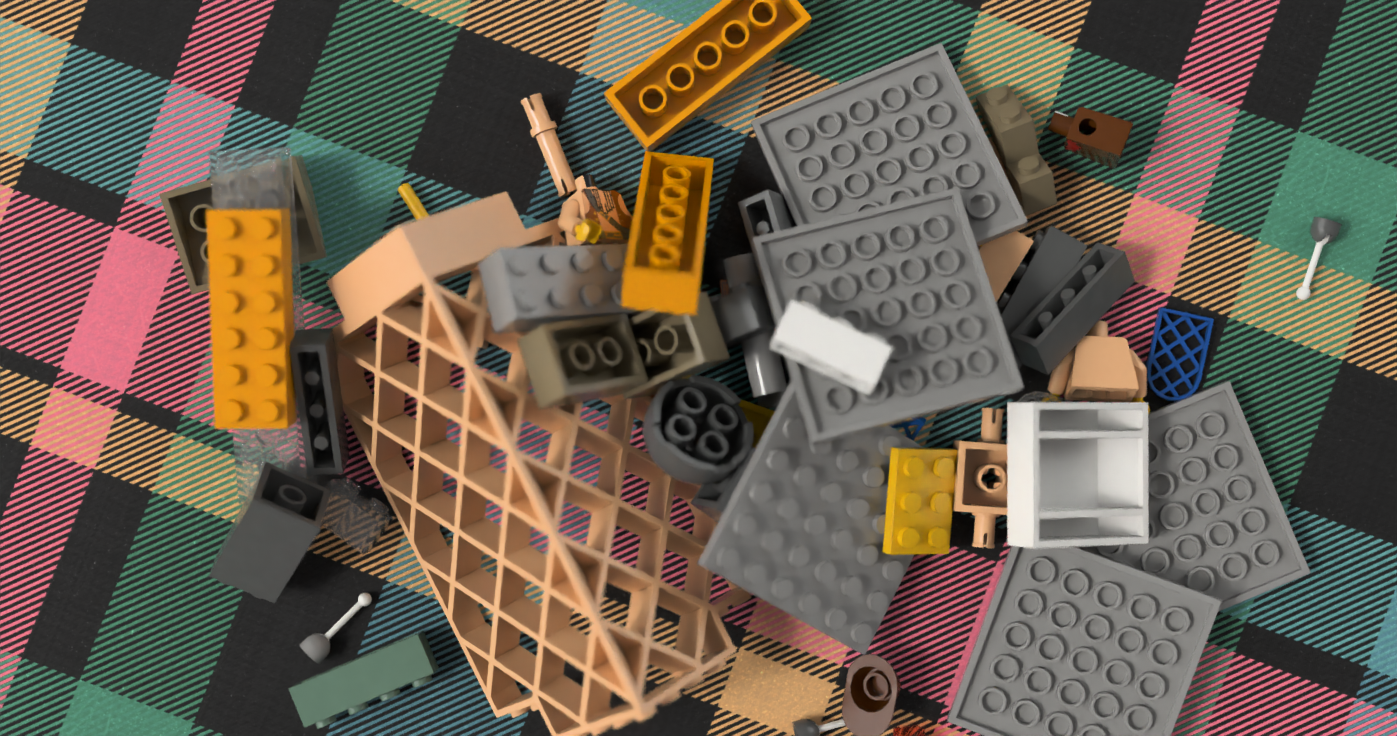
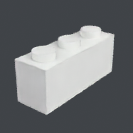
(831, 346)

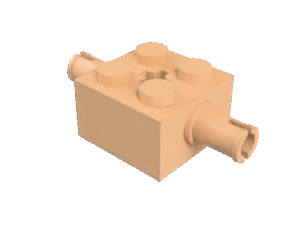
(970, 491)

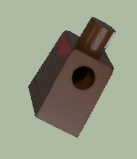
(1106, 137)

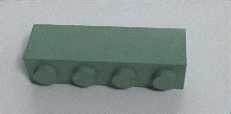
(364, 679)

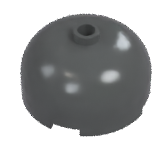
(697, 430)

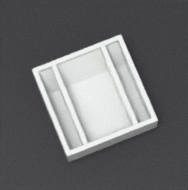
(1077, 474)

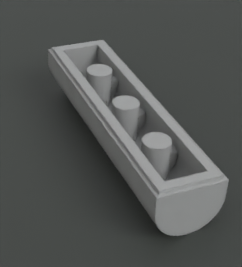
(761, 362)

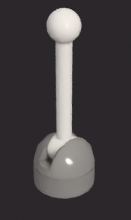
(318, 645)

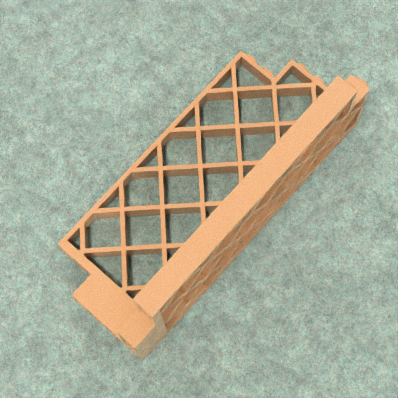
(531, 492)

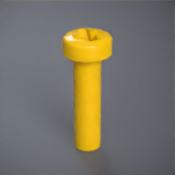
(412, 201)

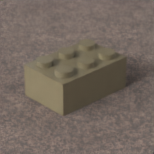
(676, 345)
(582, 360)

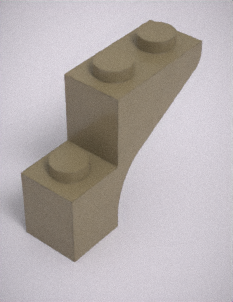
(1017, 145)

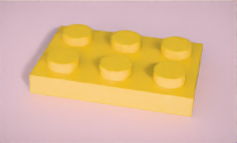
(919, 500)

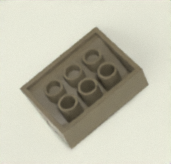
(188, 223)

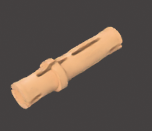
(544, 131)

